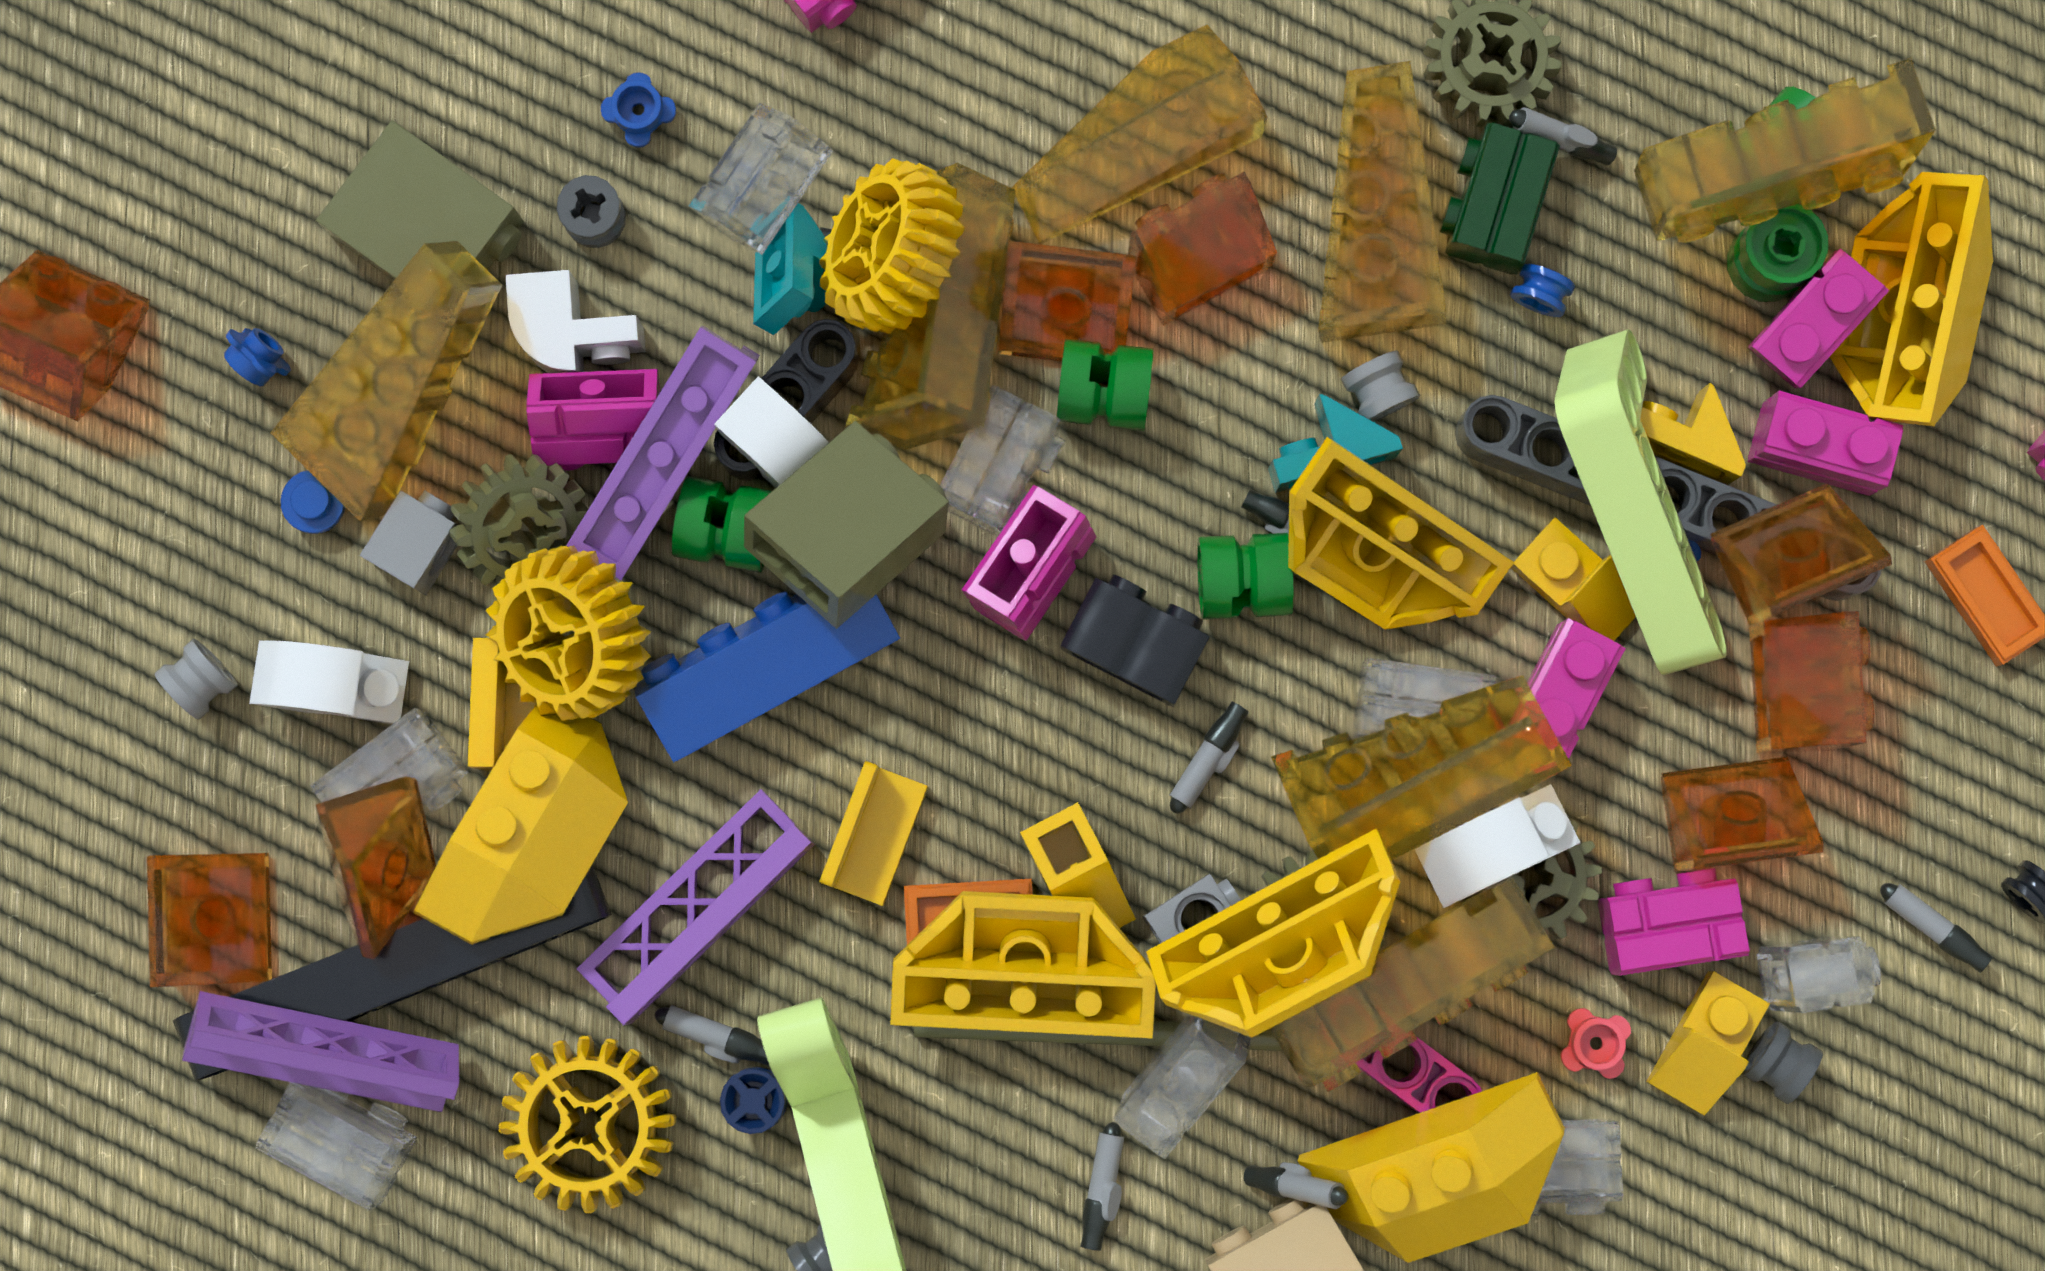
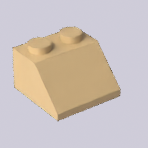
(1296, 1240)

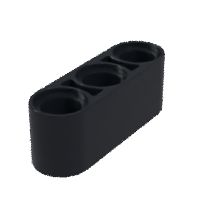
(798, 370)

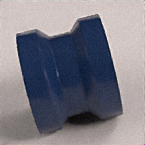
(745, 1106)

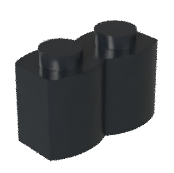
(1136, 641)

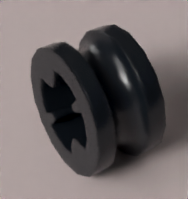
(2028, 890)

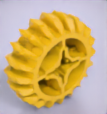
(891, 246)
(559, 594)
(607, 1147)

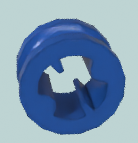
(1542, 290)

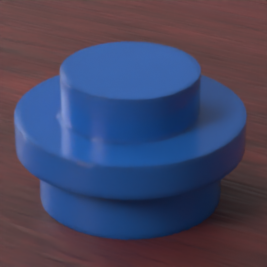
(310, 505)

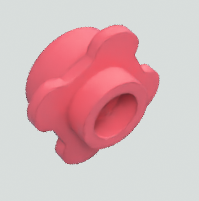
(1612, 1035)

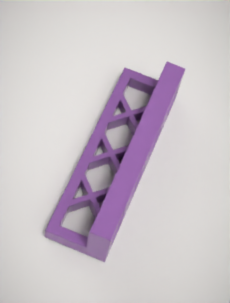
(663, 449)
(710, 924)
(322, 1052)

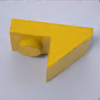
(1702, 443)
(1576, 580)
(1708, 1043)

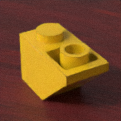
(1075, 862)

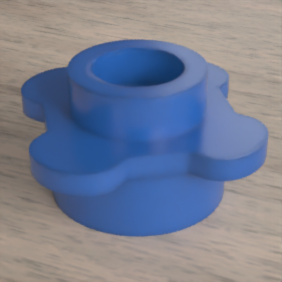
(633, 92)
(255, 355)

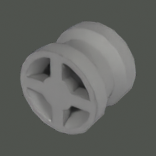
(1380, 386)
(195, 679)

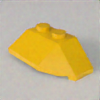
(1921, 336)
(1384, 545)
(528, 831)
(1283, 943)
(1024, 969)
(1446, 1170)

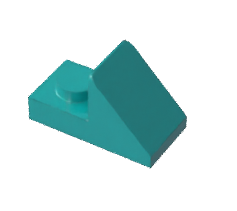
(789, 273)
(1344, 427)

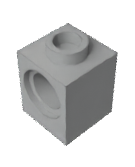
(413, 540)
(1166, 918)

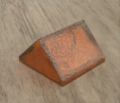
(1063, 296)
(1796, 553)
(1737, 815)
(378, 857)
(209, 919)

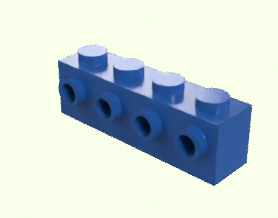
(753, 669)

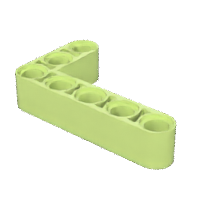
(1601, 423)
(834, 1136)

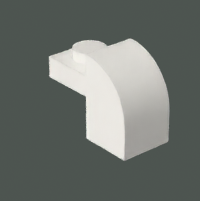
(550, 330)
(770, 432)
(328, 681)
(1497, 845)

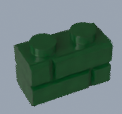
(1500, 198)

